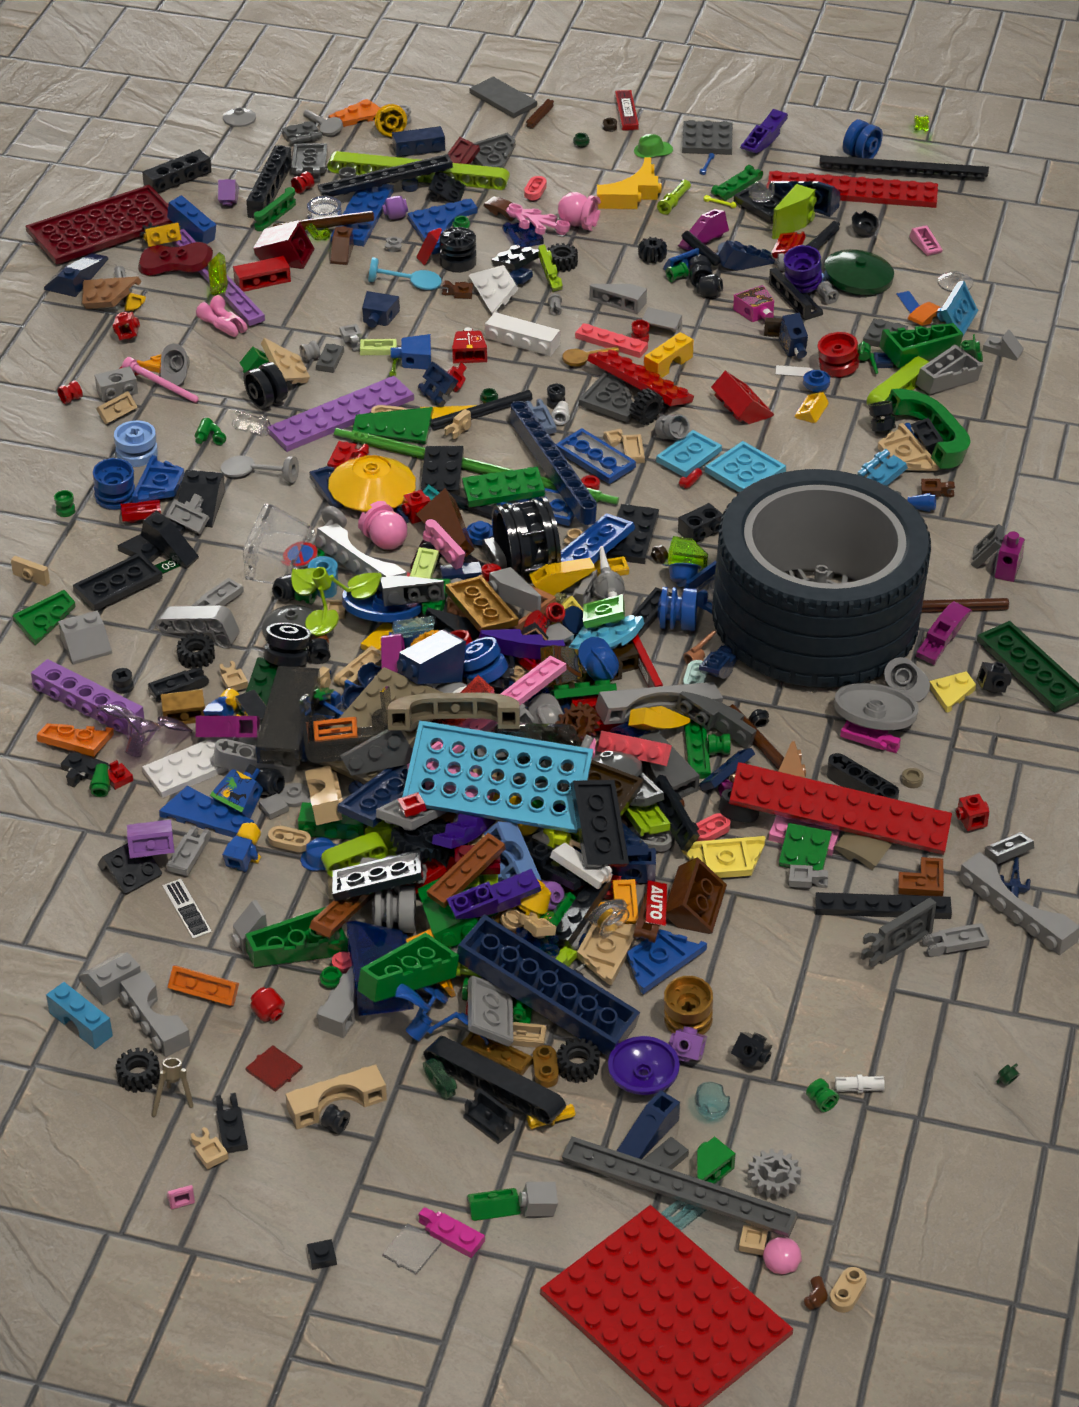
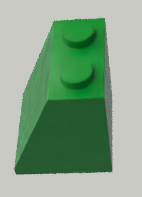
(442, 920)

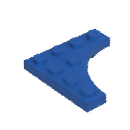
(440, 217)

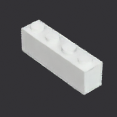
(522, 334)

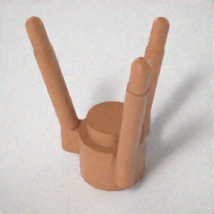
(696, 652)

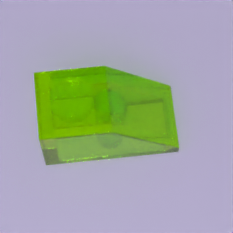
(687, 551)

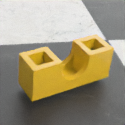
(676, 349)

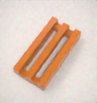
(332, 722)

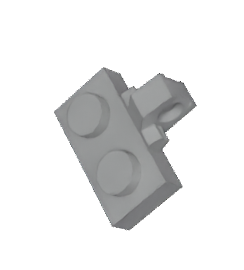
(188, 514)

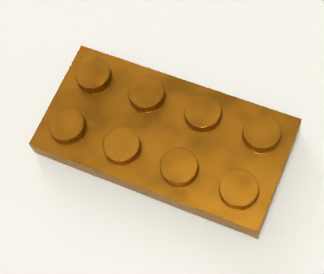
(481, 604)

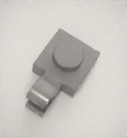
(351, 334)
(804, 876)

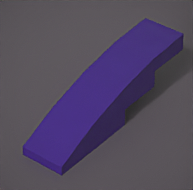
(518, 645)
(462, 831)

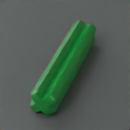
(323, 693)

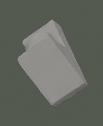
(1006, 347)

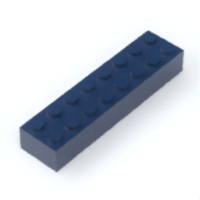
(547, 985)

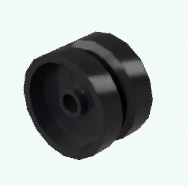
(265, 385)
(287, 644)

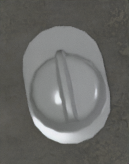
(174, 364)
(907, 677)
(545, 709)

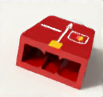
(469, 347)

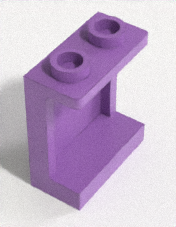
(150, 838)

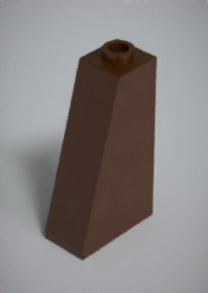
(447, 514)

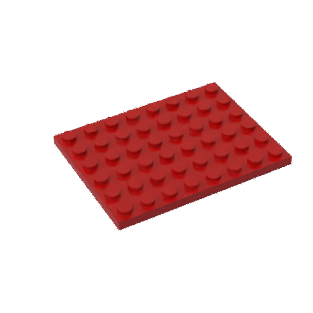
(666, 1312)

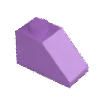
(228, 192)

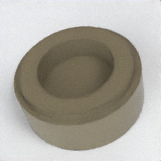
(912, 778)

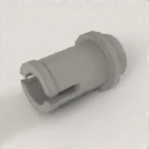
(555, 304)

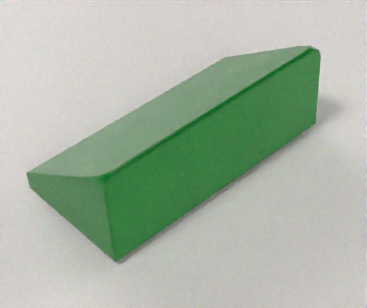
(494, 1204)

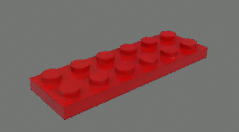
(640, 377)

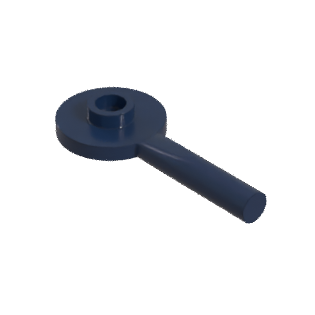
(573, 619)

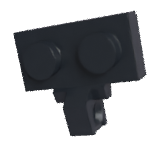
(79, 767)

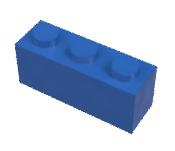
(192, 220)

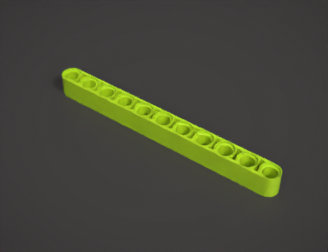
(369, 163)

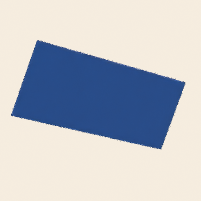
(908, 300)

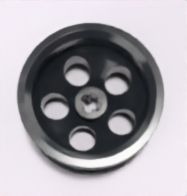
(527, 534)

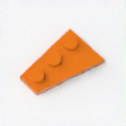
(360, 111)
(84, 741)

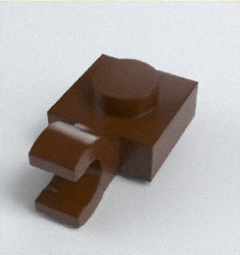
(460, 290)
(937, 487)

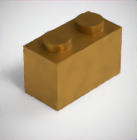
(183, 705)

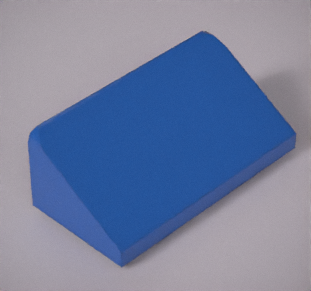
(685, 257)

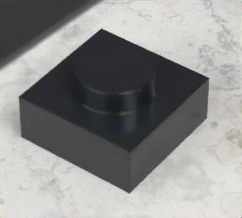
(321, 1254)

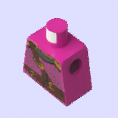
(754, 304)

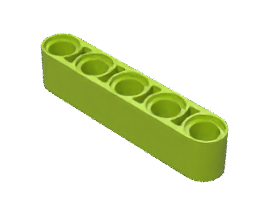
(902, 379)

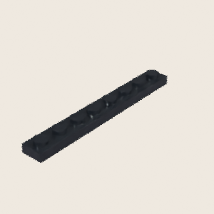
(385, 176)

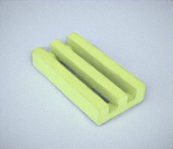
(377, 346)

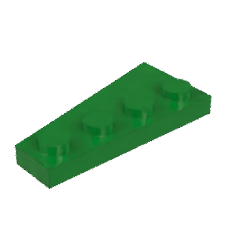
(399, 425)

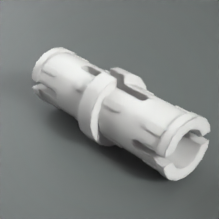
(859, 1083)

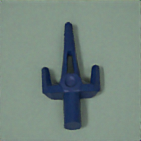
(1014, 884)

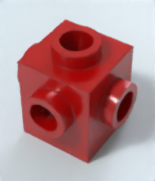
(126, 325)
(413, 504)
(973, 812)

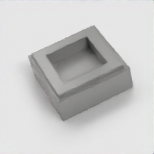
(273, 806)

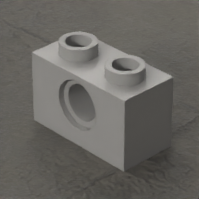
(115, 383)

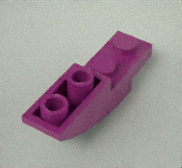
(942, 631)

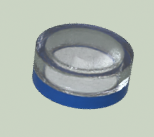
(323, 207)

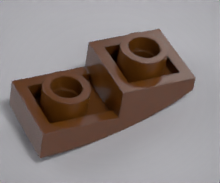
(498, 205)

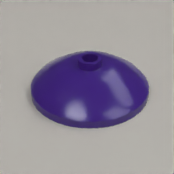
(643, 1065)

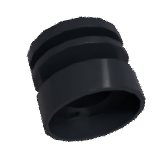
(458, 249)

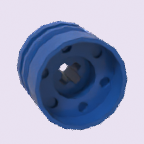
(113, 483)
(678, 608)

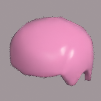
(782, 1255)

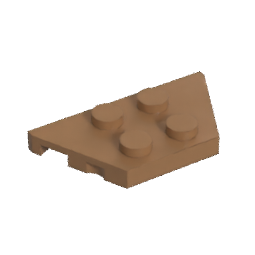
(107, 292)

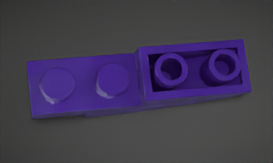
(766, 133)
(494, 898)

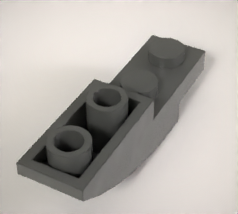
(715, 714)

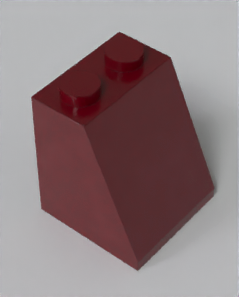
(287, 241)

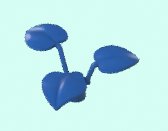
(422, 1023)

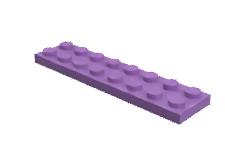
(338, 413)

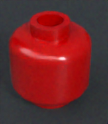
(267, 1004)

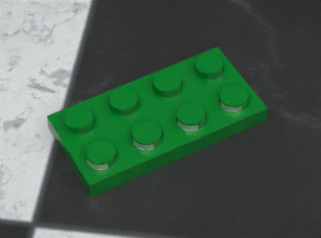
(503, 486)

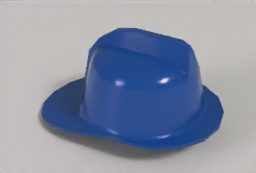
(682, 572)
(598, 659)
(312, 856)

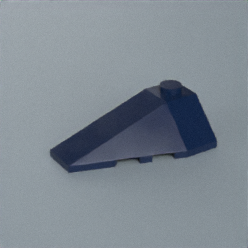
(826, 195)
(70, 279)

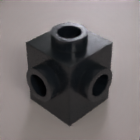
(994, 677)
(752, 1049)

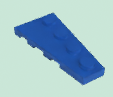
(204, 812)

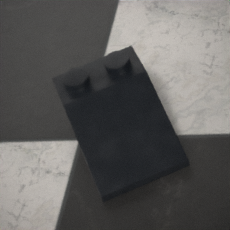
(208, 486)

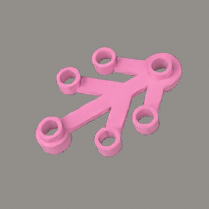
(535, 217)

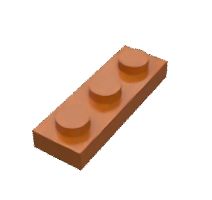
(203, 985)

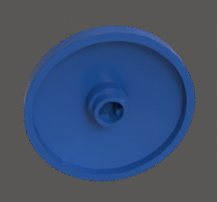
(374, 610)

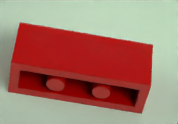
(262, 273)

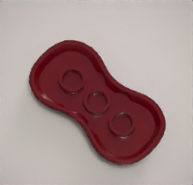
(185, 258)

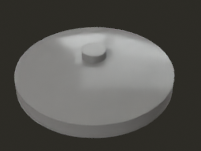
(876, 706)

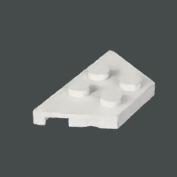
(494, 286)

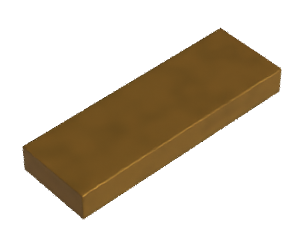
(499, 1053)

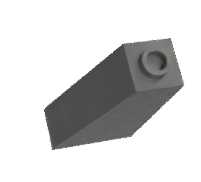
(678, 772)

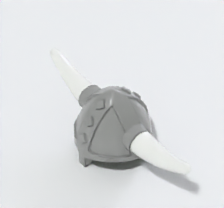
(608, 582)

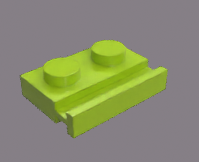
(647, 819)

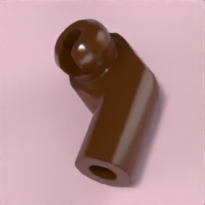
(818, 1295)

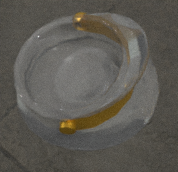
(609, 916)

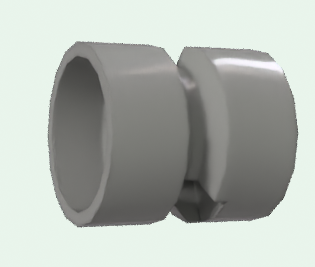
(672, 426)

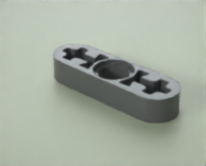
(494, 552)

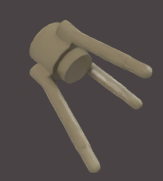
(171, 1072)

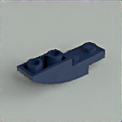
(719, 663)

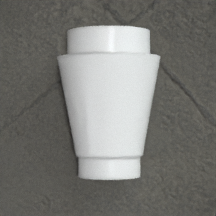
(561, 413)

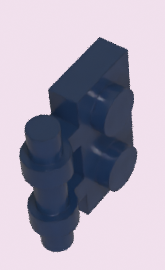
(441, 379)

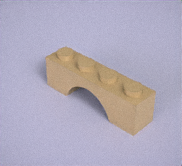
(324, 794)
(361, 1086)

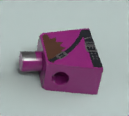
(1011, 548)

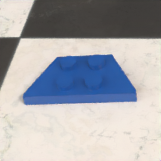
(158, 481)
(659, 960)

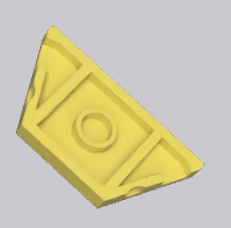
(729, 856)

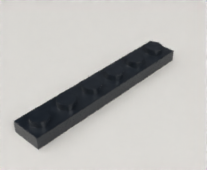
(876, 904)

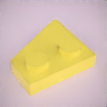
(952, 689)

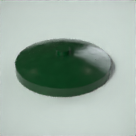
(858, 272)

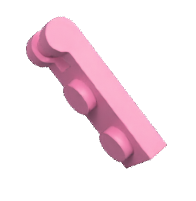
(444, 543)

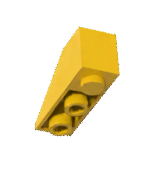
(561, 575)

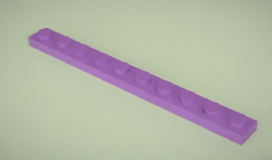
(233, 295)

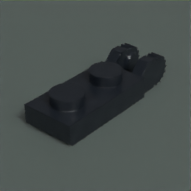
(178, 682)
(231, 1125)

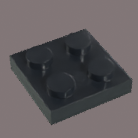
(515, 257)

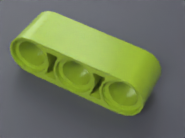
(352, 852)

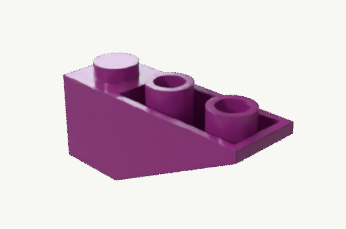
(707, 227)
(227, 726)

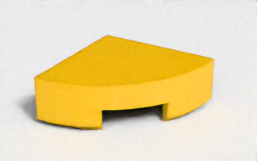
(134, 301)

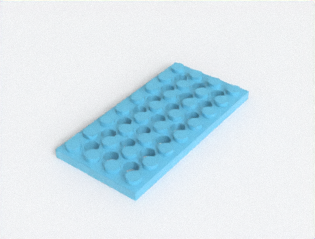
(493, 744)

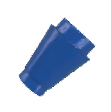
(923, 502)

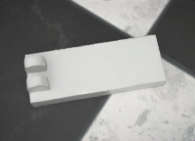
(573, 861)

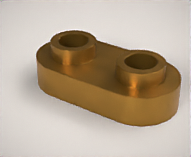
(543, 1062)

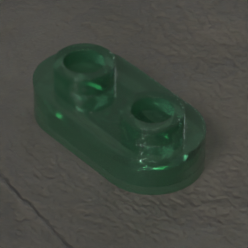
(441, 1081)

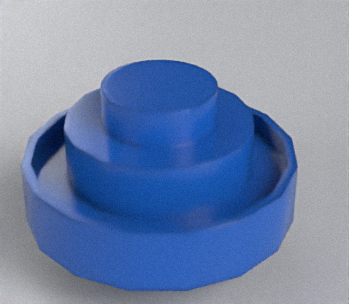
(816, 380)
(479, 531)

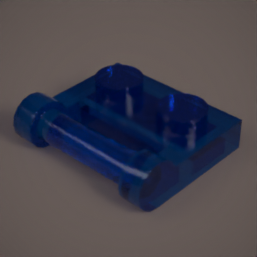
(528, 236)

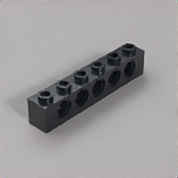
(269, 180)

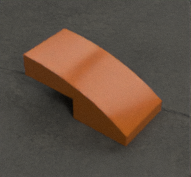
(924, 313)

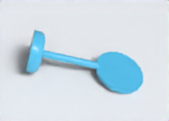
(421, 279)

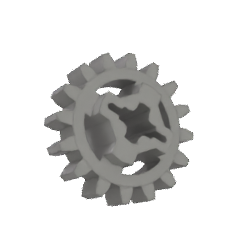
(774, 1173)

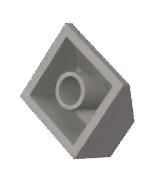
(84, 637)
(106, 977)

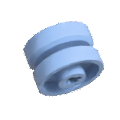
(135, 442)

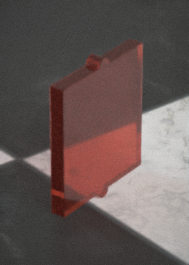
(274, 1068)

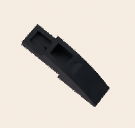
(550, 869)

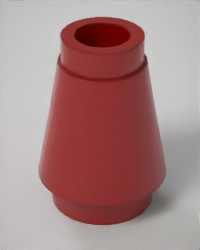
(554, 612)

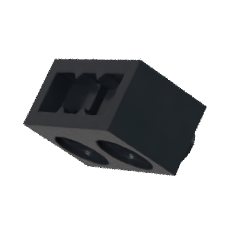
(700, 523)

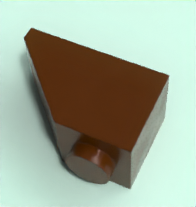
(342, 245)

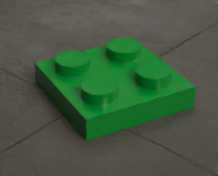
(805, 847)

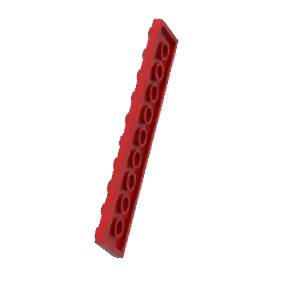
(871, 190)
(840, 808)

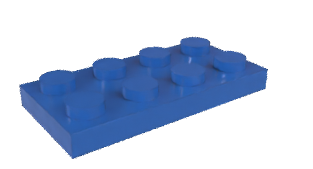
(605, 532)

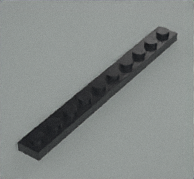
(911, 167)

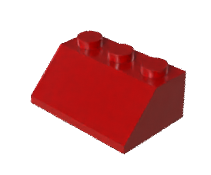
(740, 399)

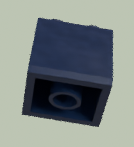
(434, 659)

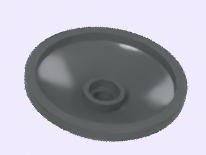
(287, 614)
(620, 761)

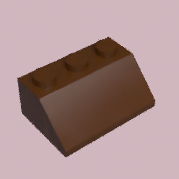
(695, 897)

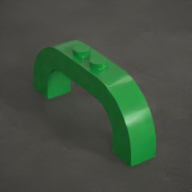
(955, 438)

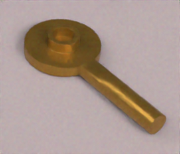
(578, 357)

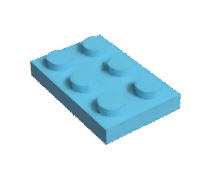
(689, 453)

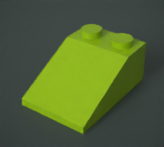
(794, 211)

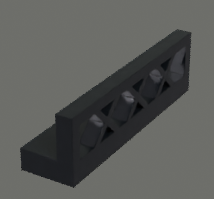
(800, 302)

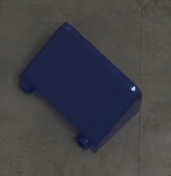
(365, 945)

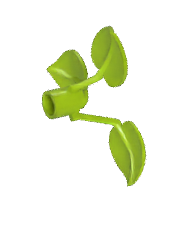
(307, 580)

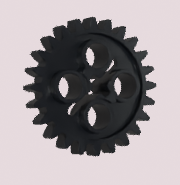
(421, 840)

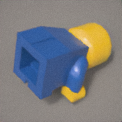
(223, 705)
(242, 847)

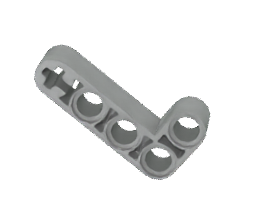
(200, 619)
(238, 756)

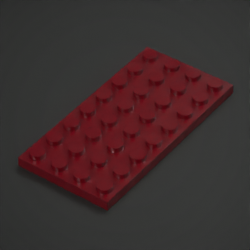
(99, 224)

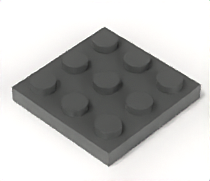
(707, 137)

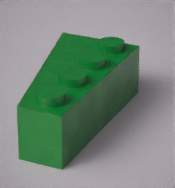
(924, 342)
(292, 942)
(413, 964)

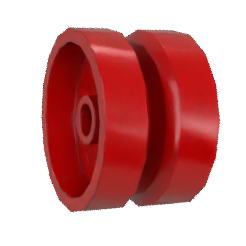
(838, 354)

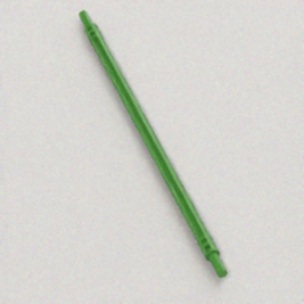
(468, 464)

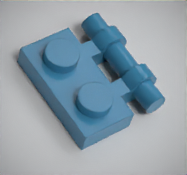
(887, 472)

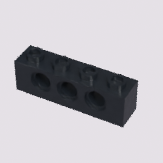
(177, 171)

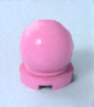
(579, 210)
(383, 526)

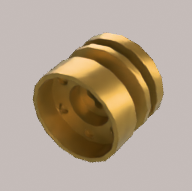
(689, 1004)

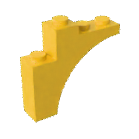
(629, 192)

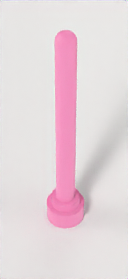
(159, 380)

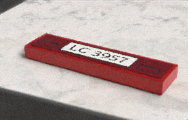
(626, 110)
(645, 664)

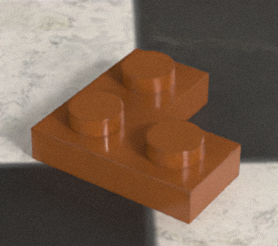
(927, 882)

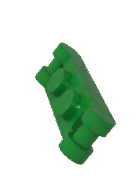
(737, 183)
(275, 209)

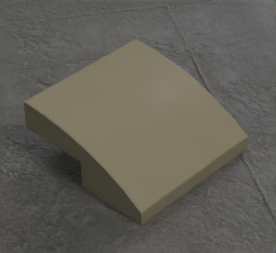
(865, 849)

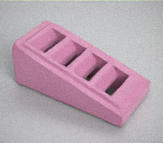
(923, 231)

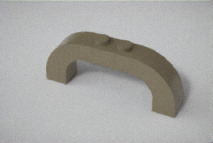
(490, 706)

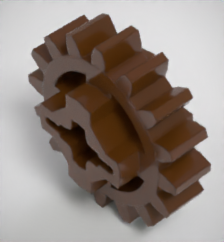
(582, 718)

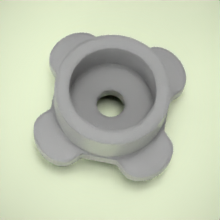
(393, 244)

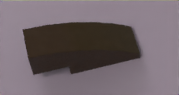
(628, 660)

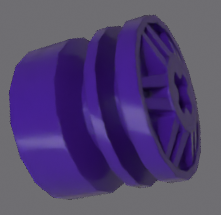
(803, 267)

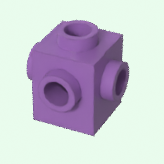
(695, 1041)

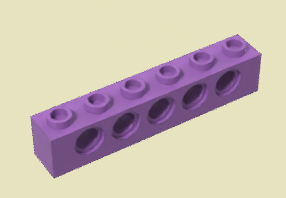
(81, 694)

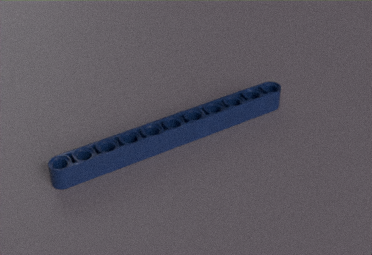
(553, 463)

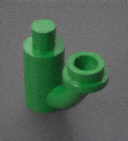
(204, 429)

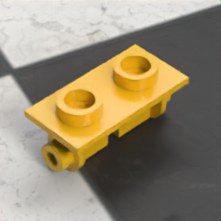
(162, 234)

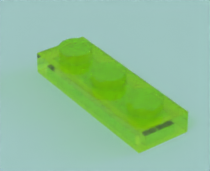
(217, 274)

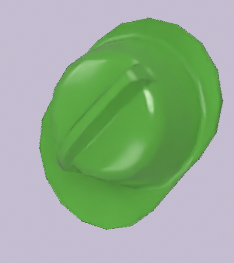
(651, 146)

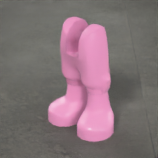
(220, 318)

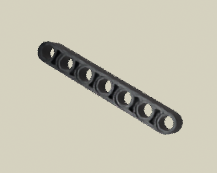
(496, 1080)

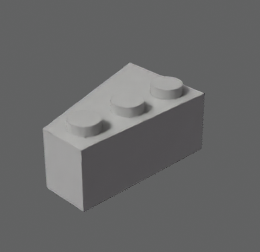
(948, 371)

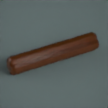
(539, 113)

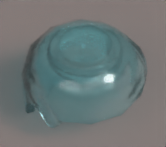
(711, 1101)

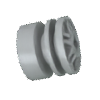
(396, 909)

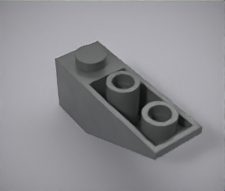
(408, 590)

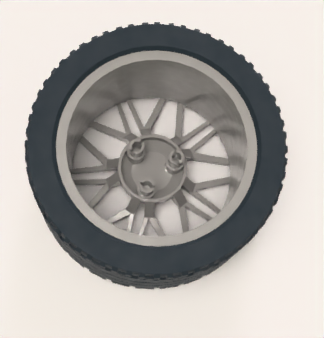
(814, 627)

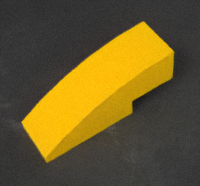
(656, 718)

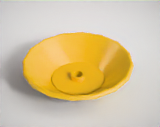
(371, 480)

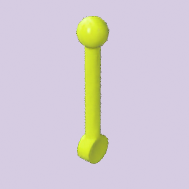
(707, 198)

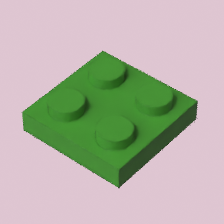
(604, 611)

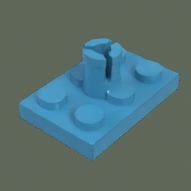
(958, 308)

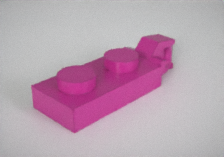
(872, 737)
(451, 1232)

